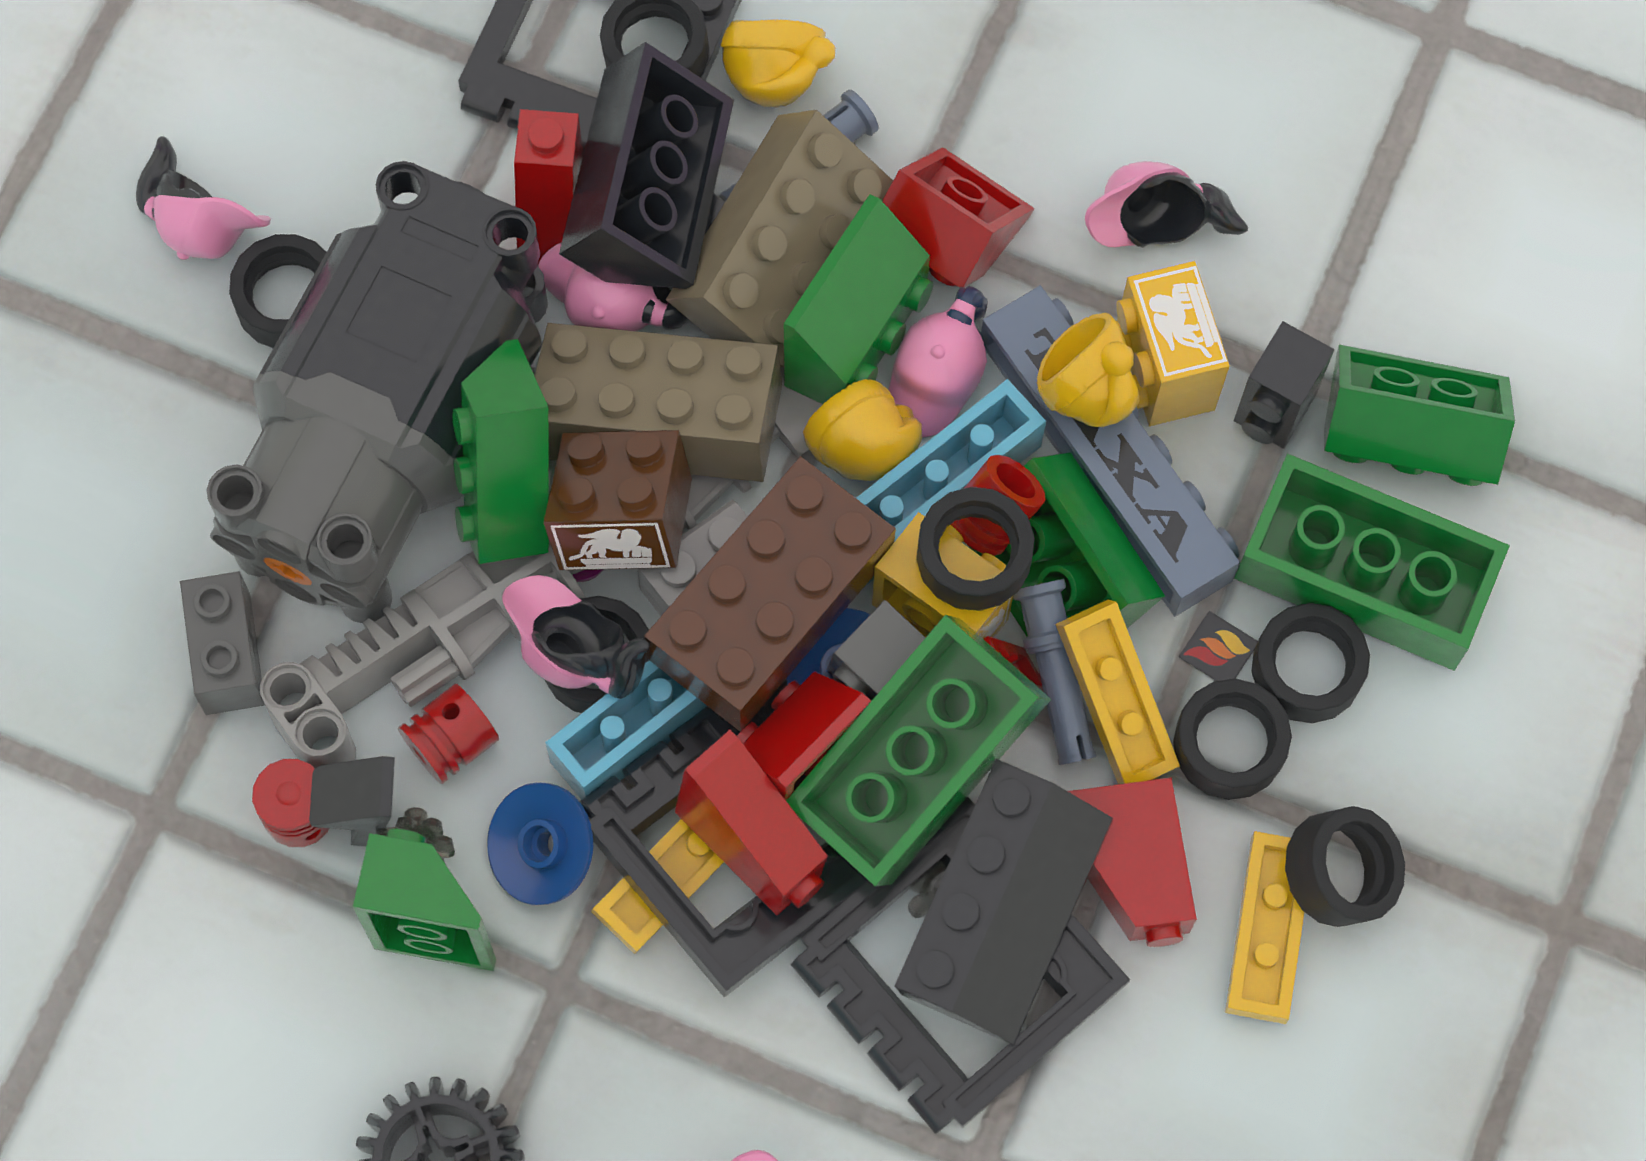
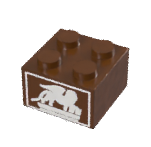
(618, 500)

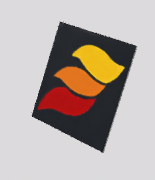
(1218, 648)

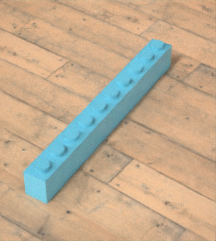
(623, 729)

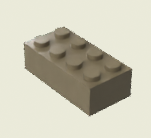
(778, 229)
(624, 380)

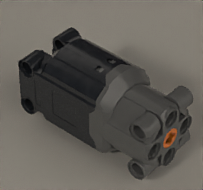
(368, 389)

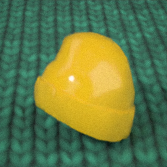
(774, 58)
(1090, 373)
(862, 432)

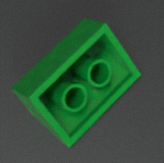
(856, 305)
(1419, 416)
(503, 458)
(1082, 545)
(416, 904)

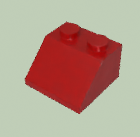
(955, 215)
(802, 729)

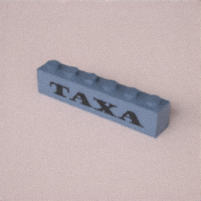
(1121, 461)

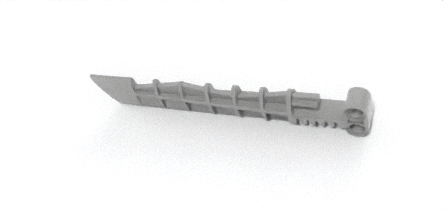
(445, 627)

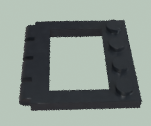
(493, 87)
(752, 933)
(1078, 974)

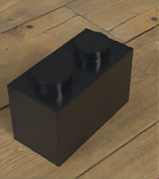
(1282, 385)

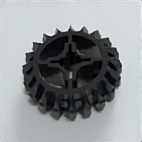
(420, 1112)

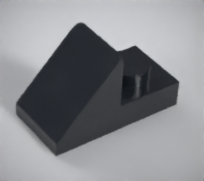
(353, 796)

